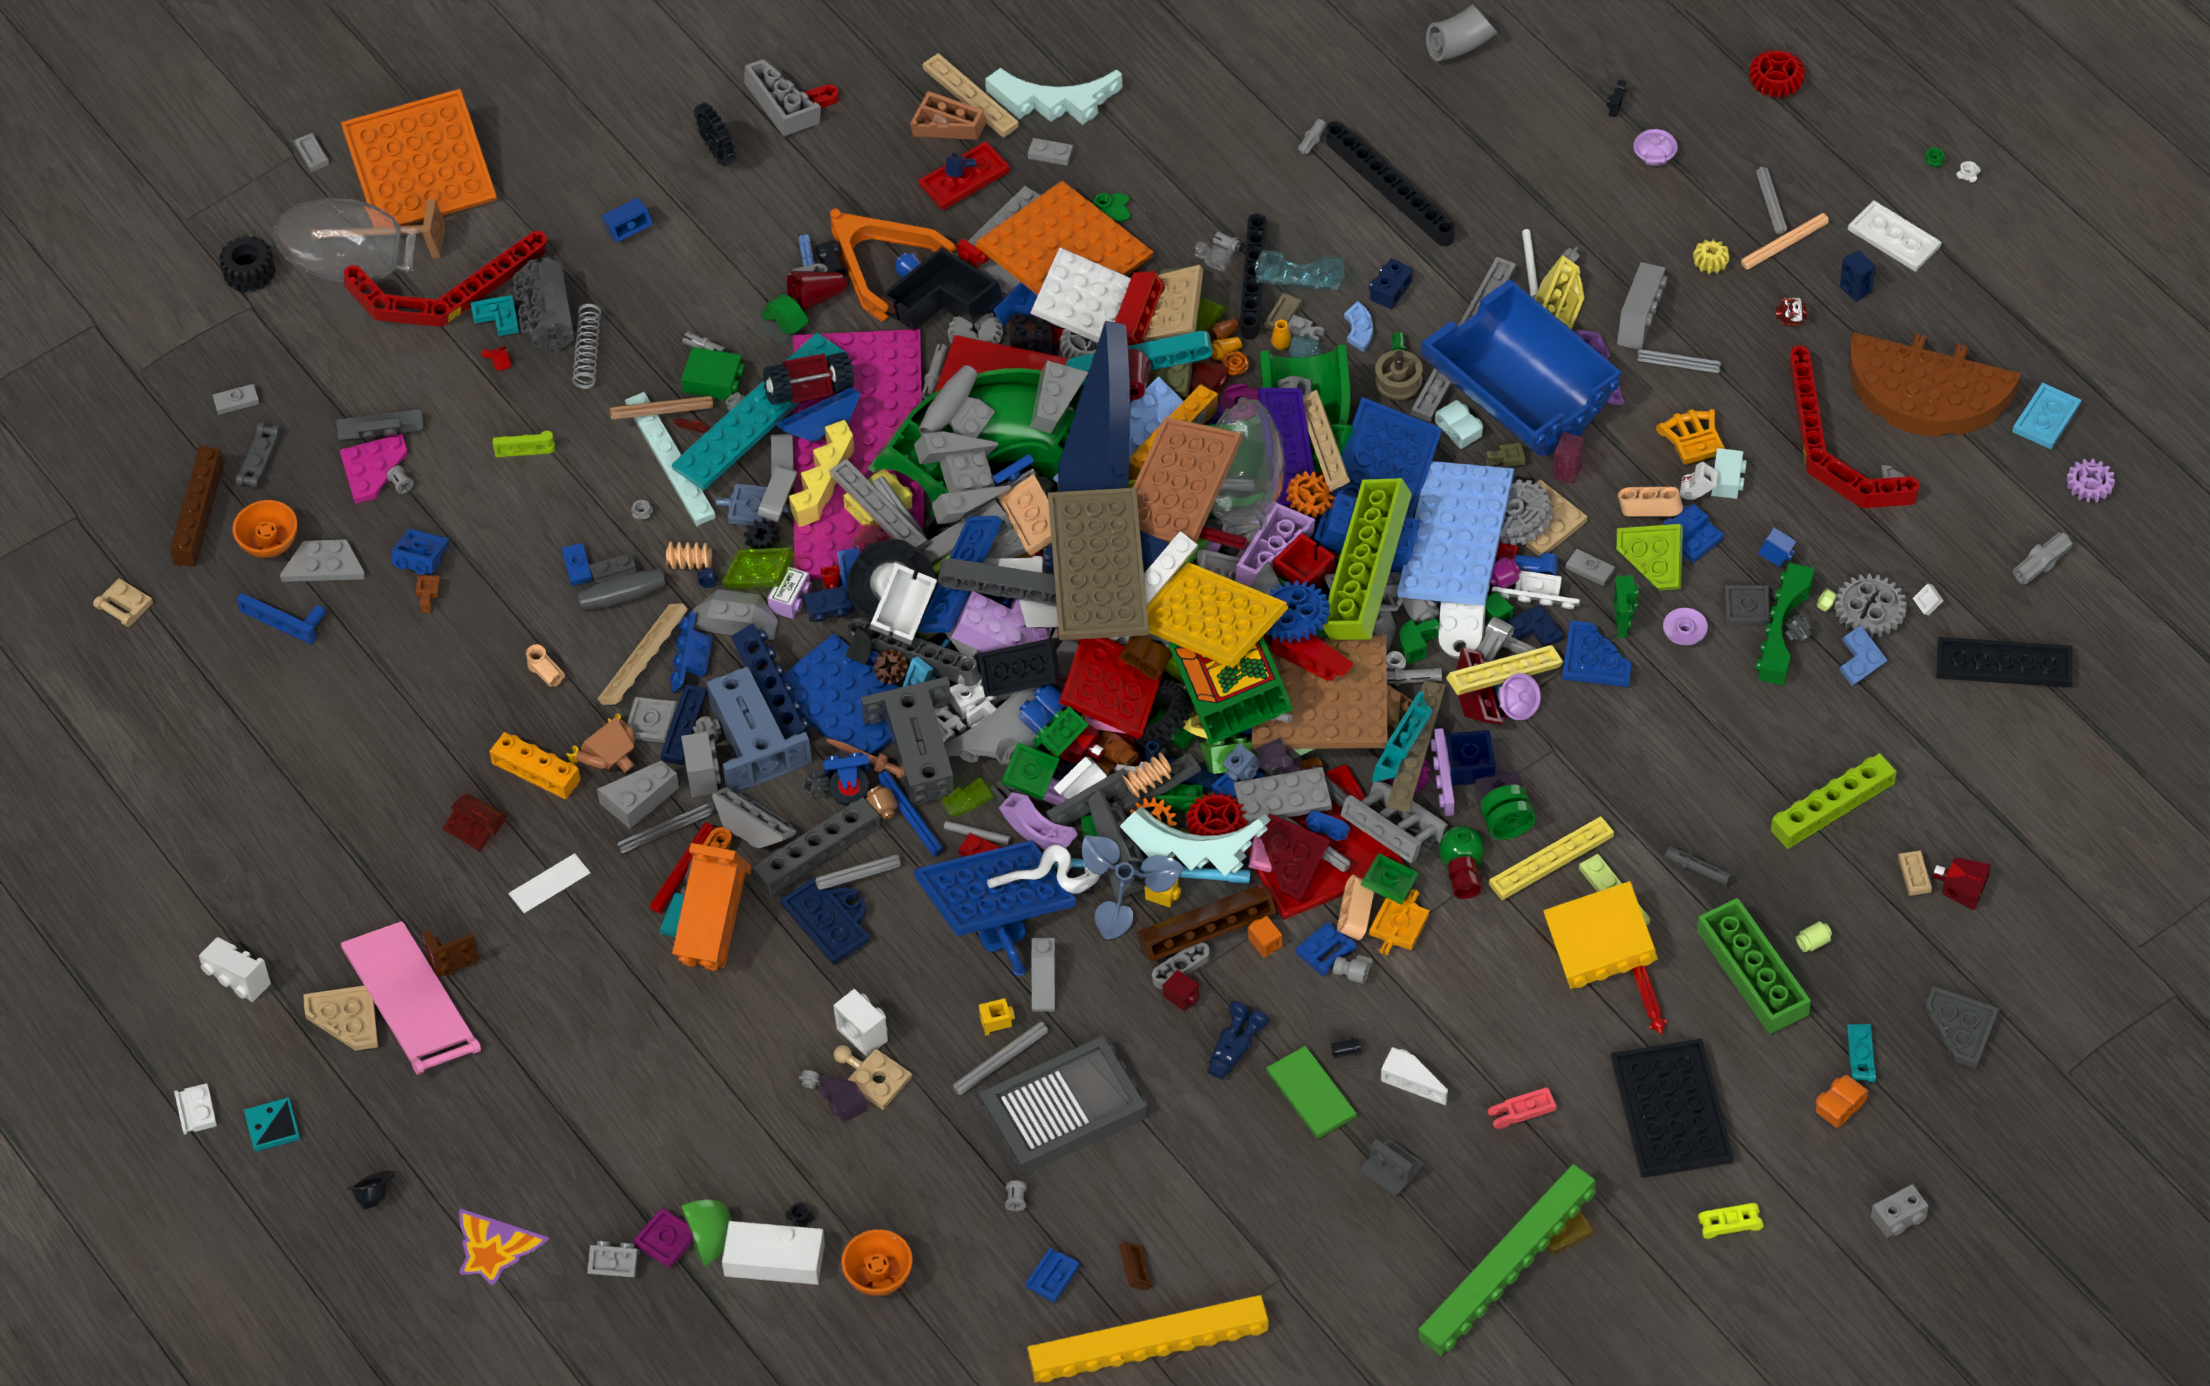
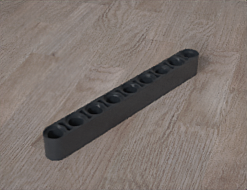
(1390, 183)

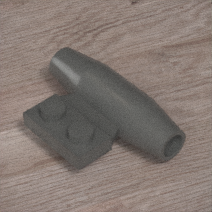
(618, 582)

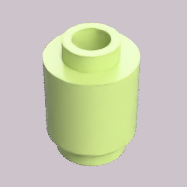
(1814, 937)

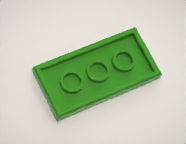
(1311, 1092)

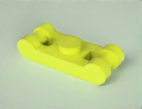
(1730, 1220)

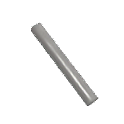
(987, 835)

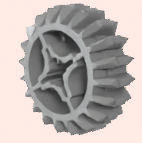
(1076, 345)

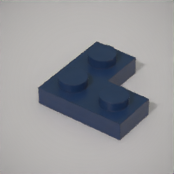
(1536, 622)

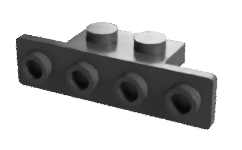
(380, 425)

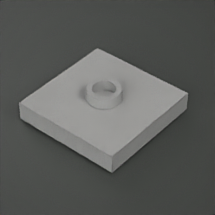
(651, 718)

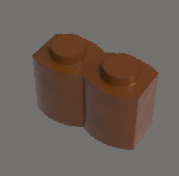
(1145, 655)

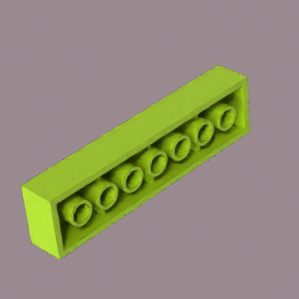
(1366, 558)

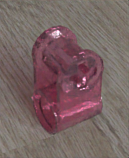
(868, 535)

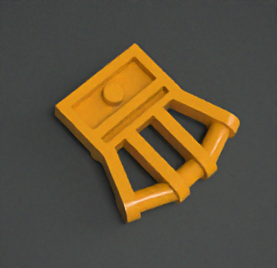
(1692, 446)

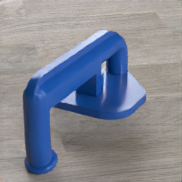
(1004, 937)

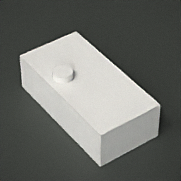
(773, 1252)

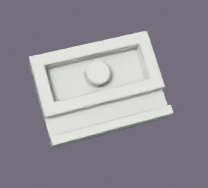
(195, 1108)

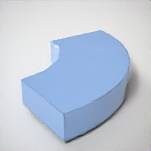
(1361, 326)

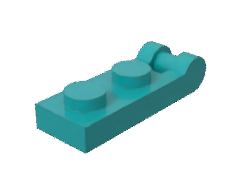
(1861, 1052)

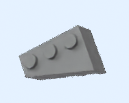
(1054, 393)
(638, 793)

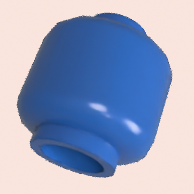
(906, 263)

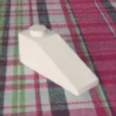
(1409, 1074)

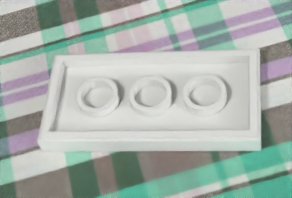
(1894, 235)

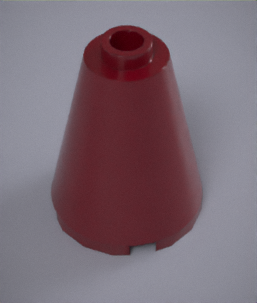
(814, 287)
(1139, 373)

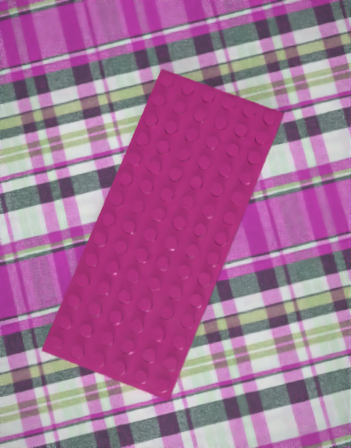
(889, 389)

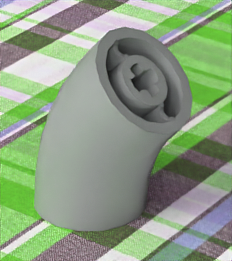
(1458, 34)

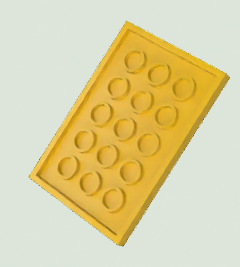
(1212, 614)

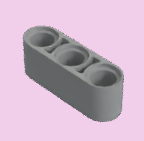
(782, 451)
(777, 493)

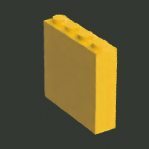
(1600, 935)

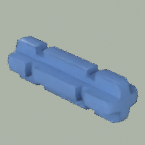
(806, 250)

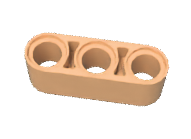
(1650, 501)
(1355, 909)

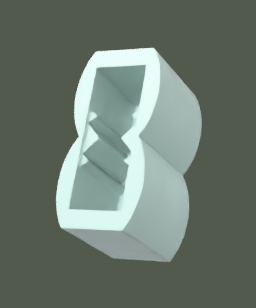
(1459, 424)

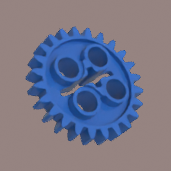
(1305, 612)

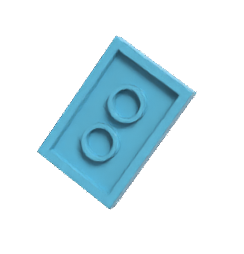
(2046, 416)

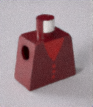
(1084, 746)
(1964, 881)

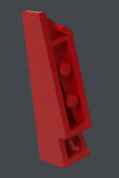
(1312, 656)

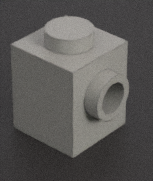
(1421, 610)

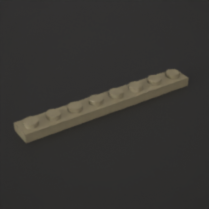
(1410, 768)

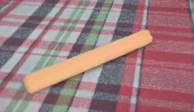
(1784, 241)

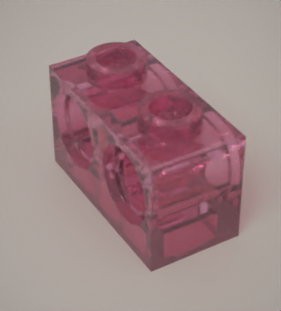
(1568, 457)

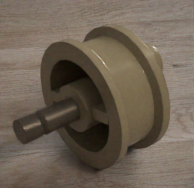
(1398, 375)

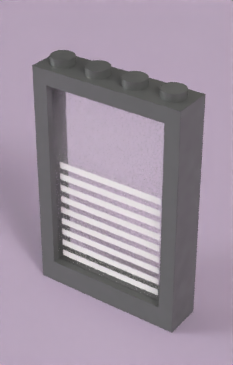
(1063, 1105)

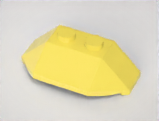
(1562, 291)

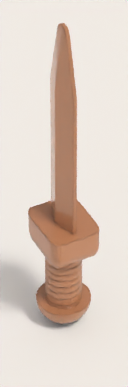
(879, 762)

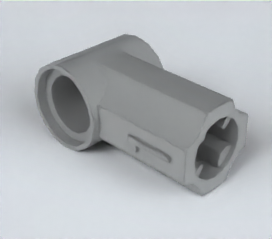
(1496, 635)

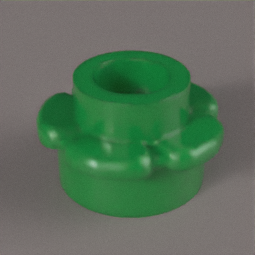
(1934, 157)

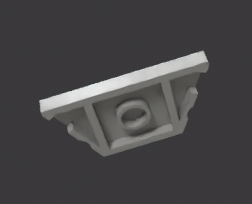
(323, 561)

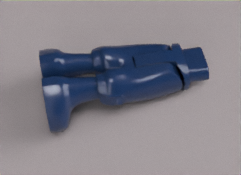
(1230, 1045)

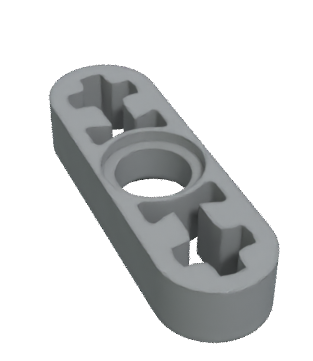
(1185, 956)

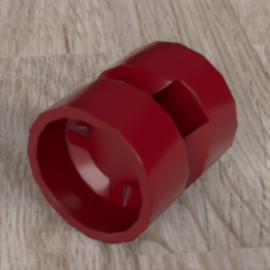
(1464, 877)

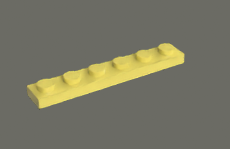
(1499, 670)
(1551, 858)

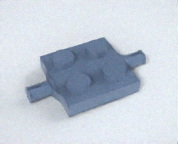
(745, 504)

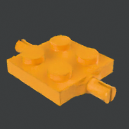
(1399, 923)

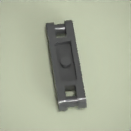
(259, 455)

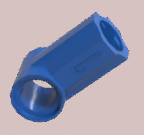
(1544, 564)

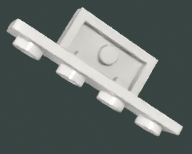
(1539, 588)

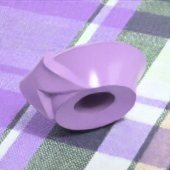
(1655, 146)
(1519, 696)

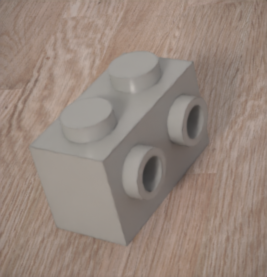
(1899, 1211)

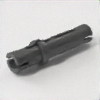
(1694, 864)

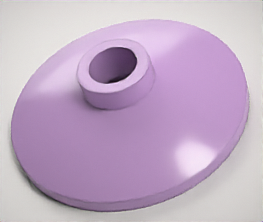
(1688, 620)

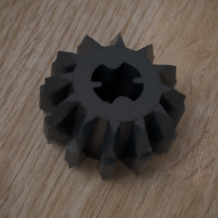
(770, 534)

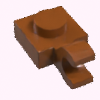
(426, 589)

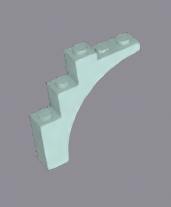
(1052, 102)
(1193, 850)

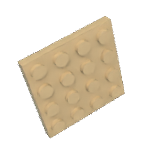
(1177, 304)

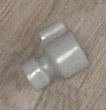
(1355, 970)

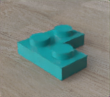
(497, 309)

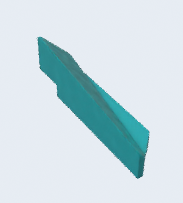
(1403, 739)

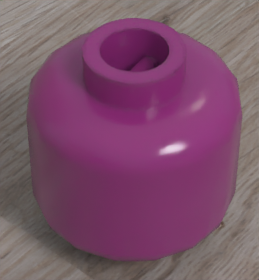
(1505, 573)

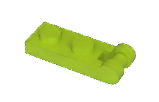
(524, 445)

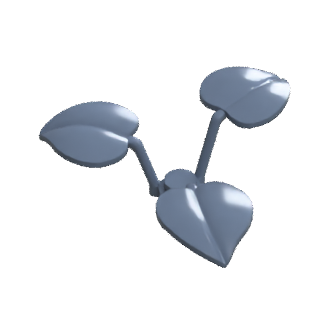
(1159, 876)

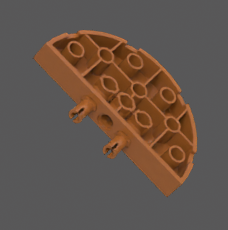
(1928, 389)

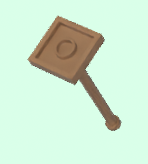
(432, 228)

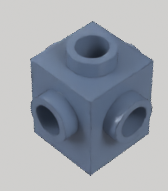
(1241, 764)

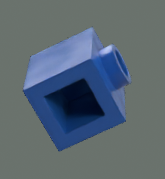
(1777, 547)

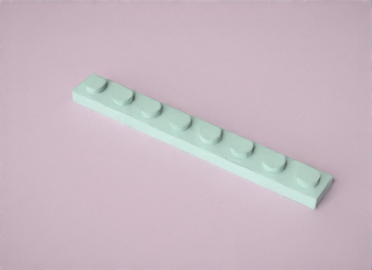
(666, 454)

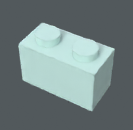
(1729, 468)

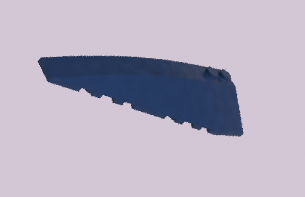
(1099, 436)

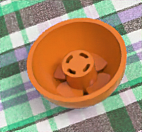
(265, 528)
(873, 1253)

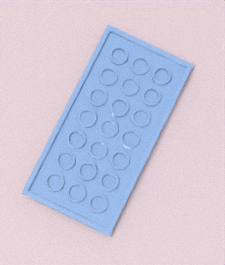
(1457, 534)

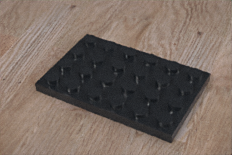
(1671, 1108)

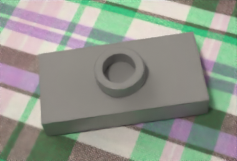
(235, 399)
(1590, 567)

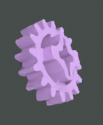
(2090, 480)

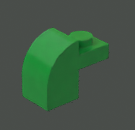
(786, 314)
(1414, 638)

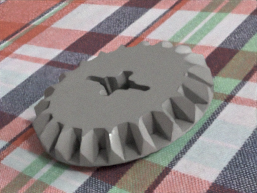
(988, 328)

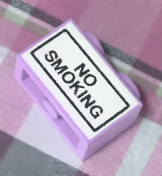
(789, 595)

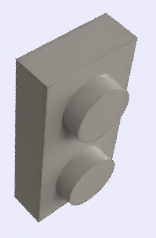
(1050, 151)

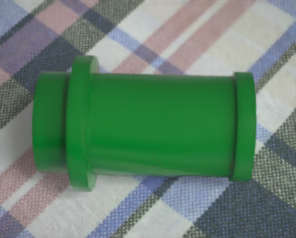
(1398, 341)

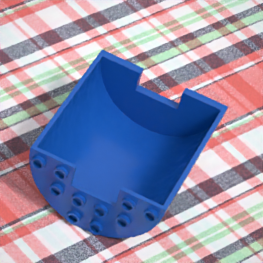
(1524, 368)

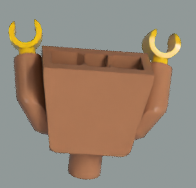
(607, 747)

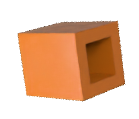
(1264, 936)

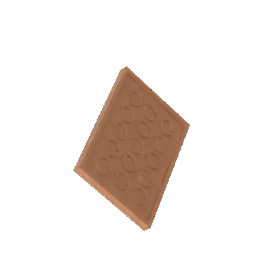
(1183, 477)

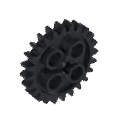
(715, 134)

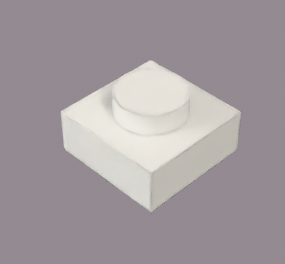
(1928, 599)

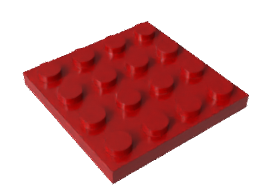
(1108, 687)

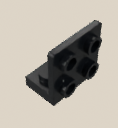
(1030, 333)

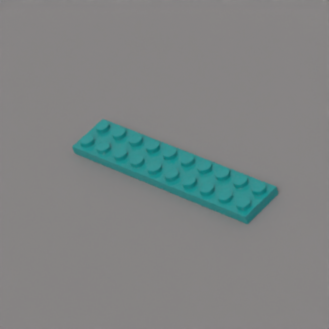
(741, 427)

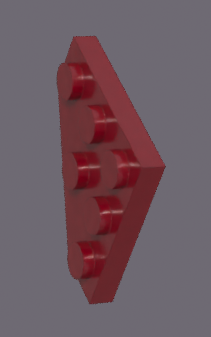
(1293, 855)

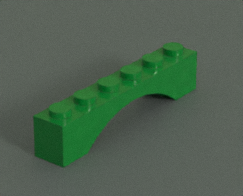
(1795, 589)

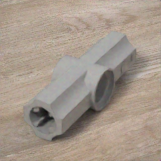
(2042, 558)

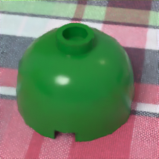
(1461, 842)

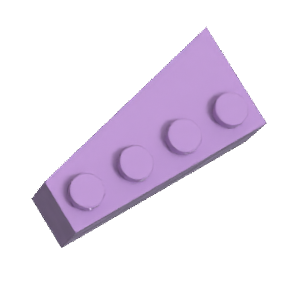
(1281, 529)

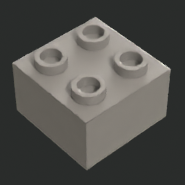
(701, 764)

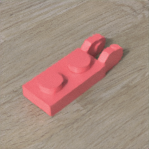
(1523, 1108)

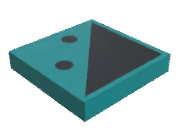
(271, 1124)

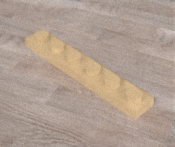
(970, 94)
(1324, 442)
(642, 654)

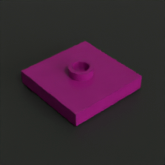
(664, 1238)

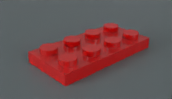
(949, 190)

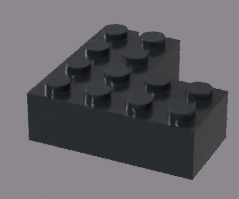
(941, 283)

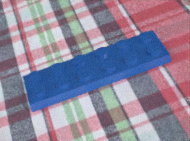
(971, 546)

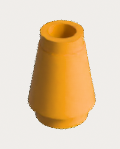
(1281, 335)
(1225, 346)

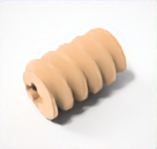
(689, 556)
(1148, 776)

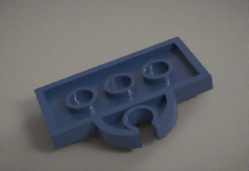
(828, 918)

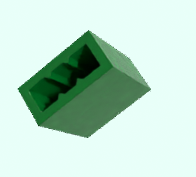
(712, 373)

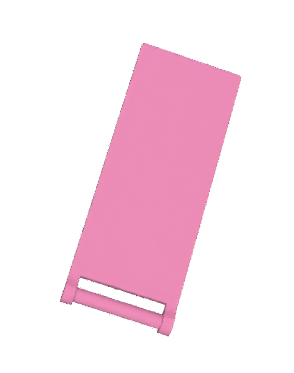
(409, 995)

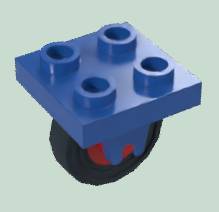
(847, 776)

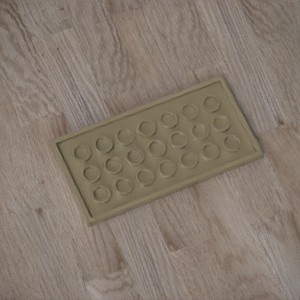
(1098, 564)

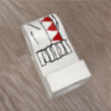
(1699, 482)

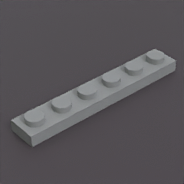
(876, 504)

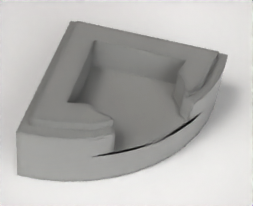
(1888, 472)

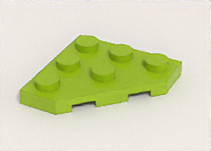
(1654, 552)

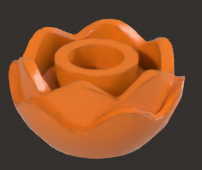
(1236, 363)

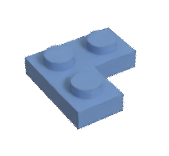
(1866, 656)

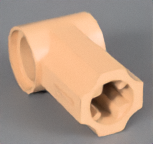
(544, 667)

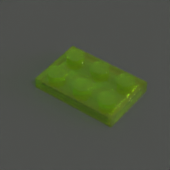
(758, 568)

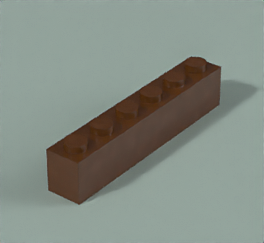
(197, 506)
(1206, 922)

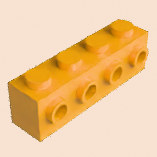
(535, 765)

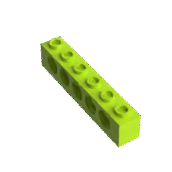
(1880, 778)

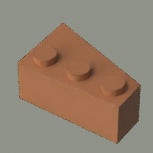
(947, 119)

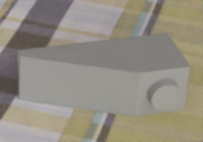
(1043, 974)

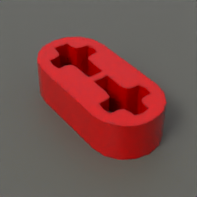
(821, 96)

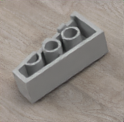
(779, 99)

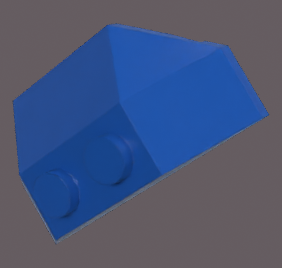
(812, 421)

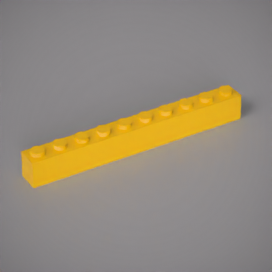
(1148, 1339)

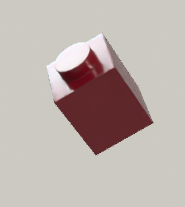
(1181, 990)

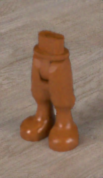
(1116, 747)

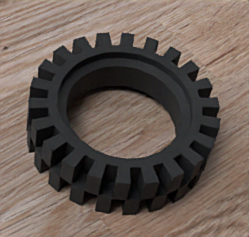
(1172, 719)

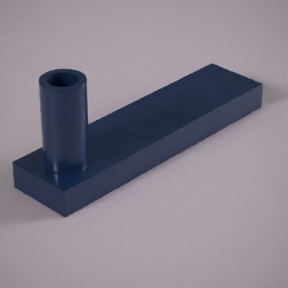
(1201, 778)

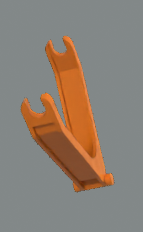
(853, 229)

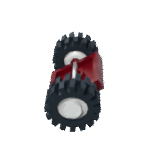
(808, 378)

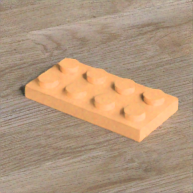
(1029, 513)

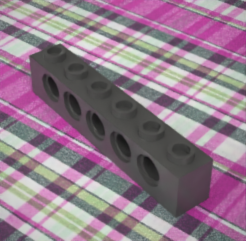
(828, 845)

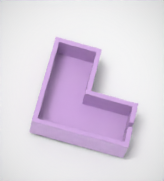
(993, 626)

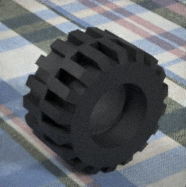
(247, 251)

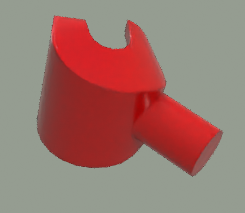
(499, 357)
(831, 576)

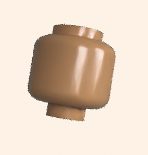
(882, 801)

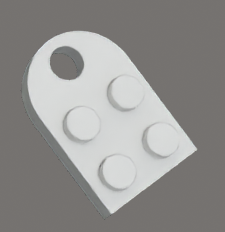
(1461, 624)

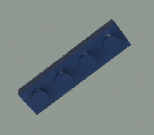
(683, 723)

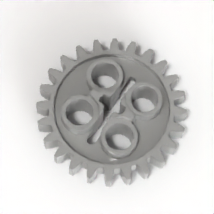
(1852, 605)

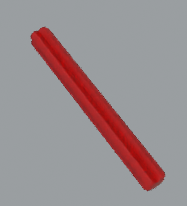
(679, 871)

